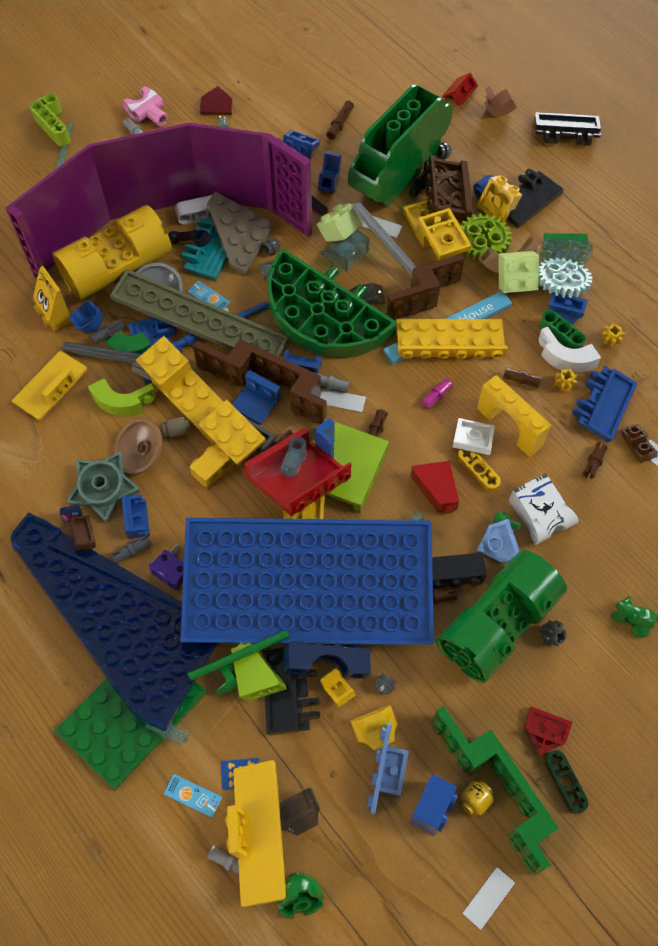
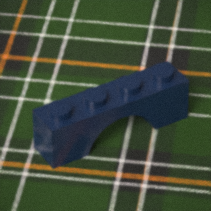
(352, 660)

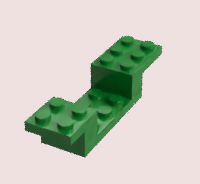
(489, 749)

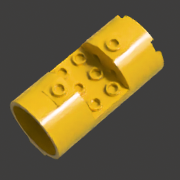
(103, 258)

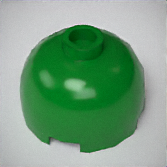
(302, 895)

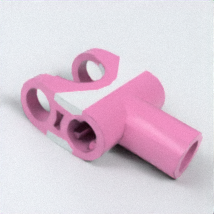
(146, 107)

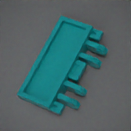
(205, 260)

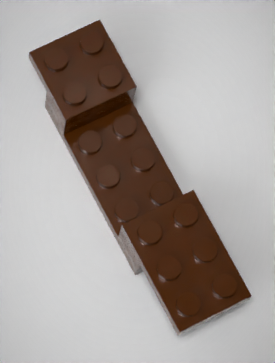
(303, 384)

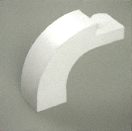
(565, 358)

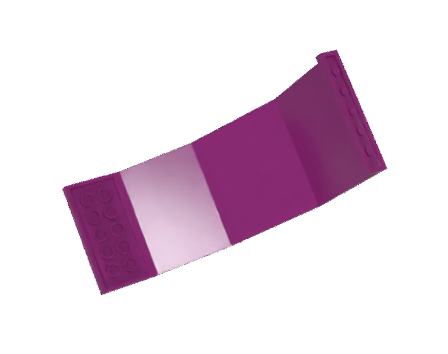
(160, 171)

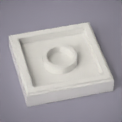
(474, 436)

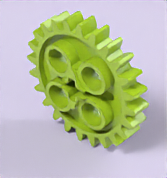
(486, 233)

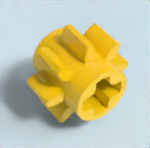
(612, 335)
(565, 380)

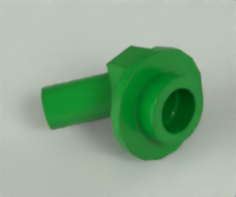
(500, 516)

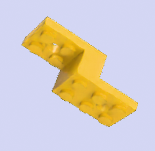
(436, 229)

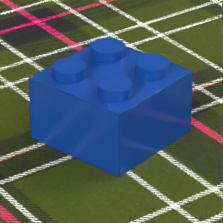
(433, 804)

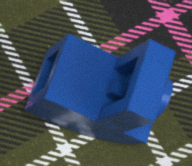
(331, 172)

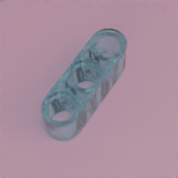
(575, 250)

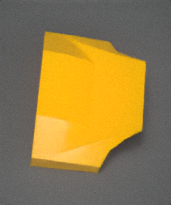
(369, 726)

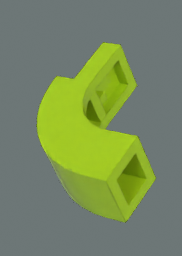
(121, 404)

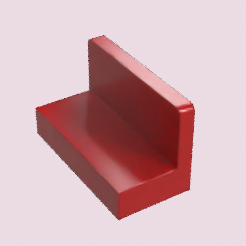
(461, 88)

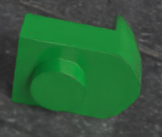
(230, 676)

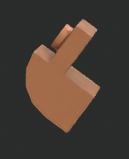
(499, 104)

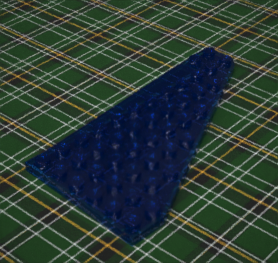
(118, 618)

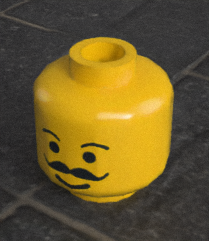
(476, 798)

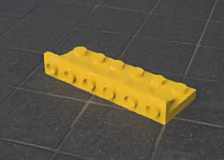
(450, 338)

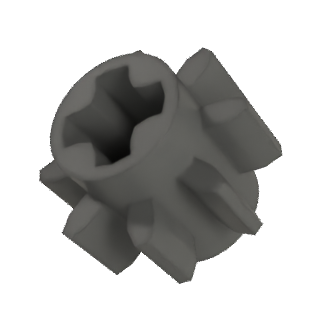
(553, 633)

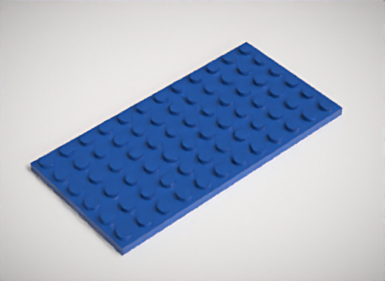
(310, 578)

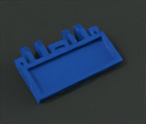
(154, 331)
(609, 401)

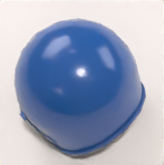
(87, 317)

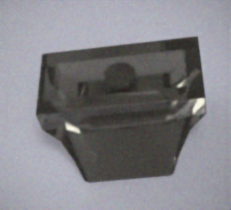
(375, 294)
(299, 812)

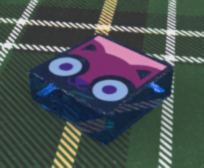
(70, 511)

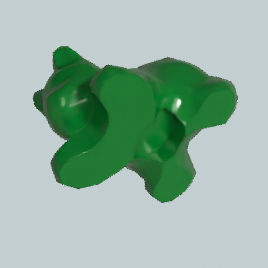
(640, 618)

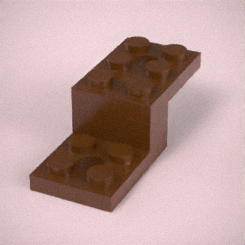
(425, 287)

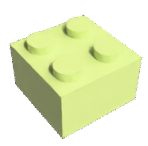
(339, 223)
(518, 271)

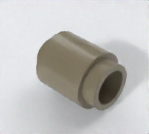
(176, 427)

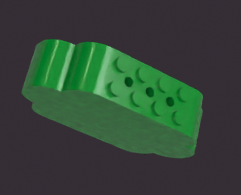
(399, 144)

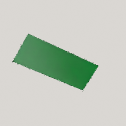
(567, 236)

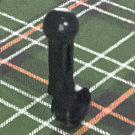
(200, 237)

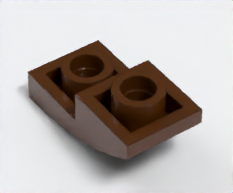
(637, 442)

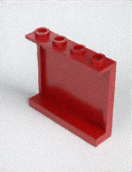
(314, 479)

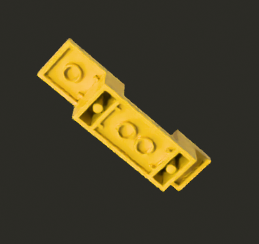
(199, 403)

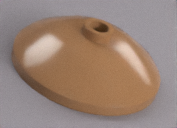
(140, 445)

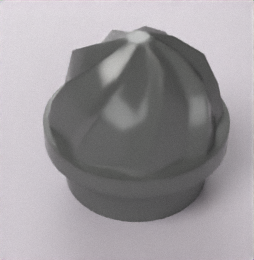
(444, 151)
(271, 246)
(385, 684)

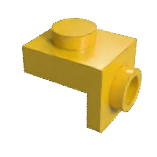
(337, 688)

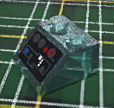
(348, 251)

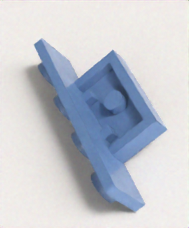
(390, 771)

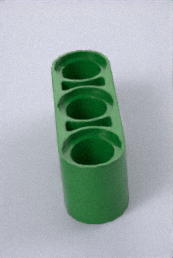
(562, 330)

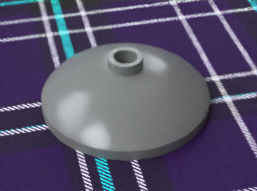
(163, 274)

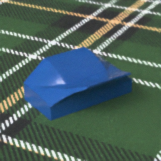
(568, 308)

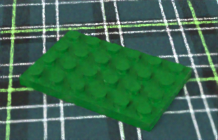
(109, 734)

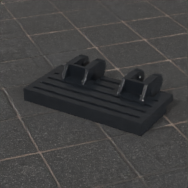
(568, 125)
(536, 193)
(284, 707)

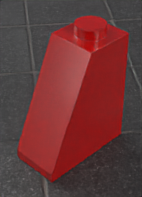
(437, 485)

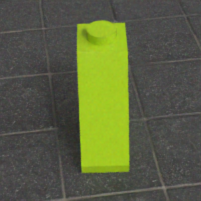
(255, 675)

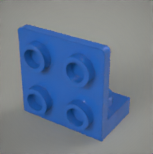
(257, 398)

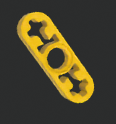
(478, 460)

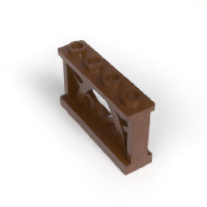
(459, 171)

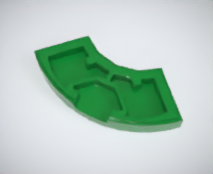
(134, 344)

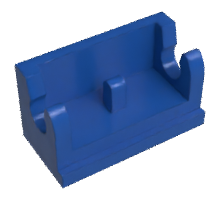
(308, 363)
(135, 516)

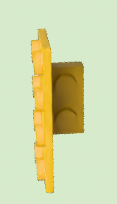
(49, 385)

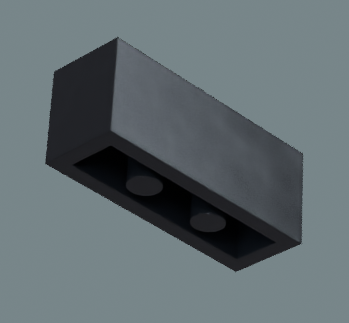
(458, 570)

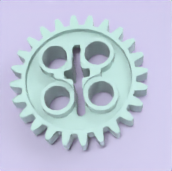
(564, 277)

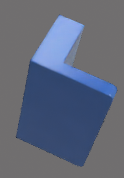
(326, 436)

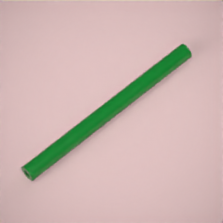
(238, 655)

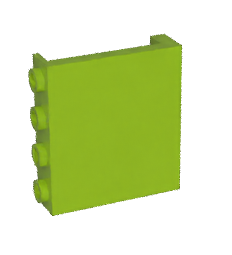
(366, 456)

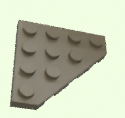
(239, 231)

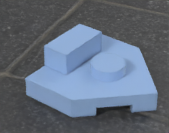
(499, 542)

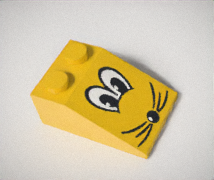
(50, 302)

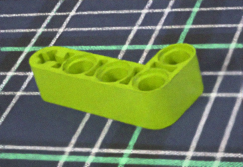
(45, 115)

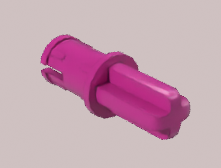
(437, 393)

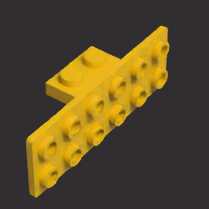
(257, 834)

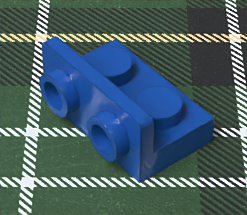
(301, 143)

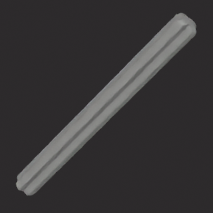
(384, 237)

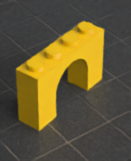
(532, 426)

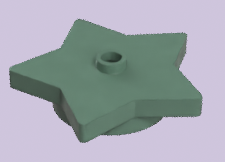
(91, 478)

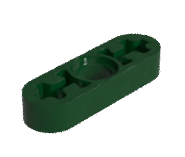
(575, 783)

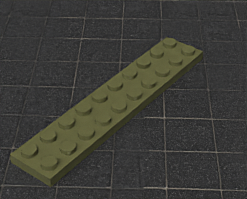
(193, 314)

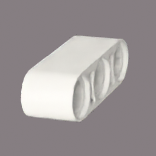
(192, 210)

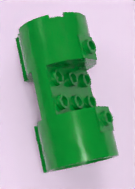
(516, 597)

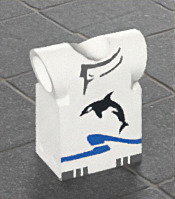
(542, 509)

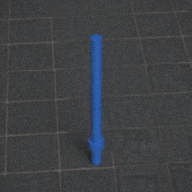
(191, 338)

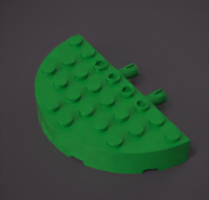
(321, 312)

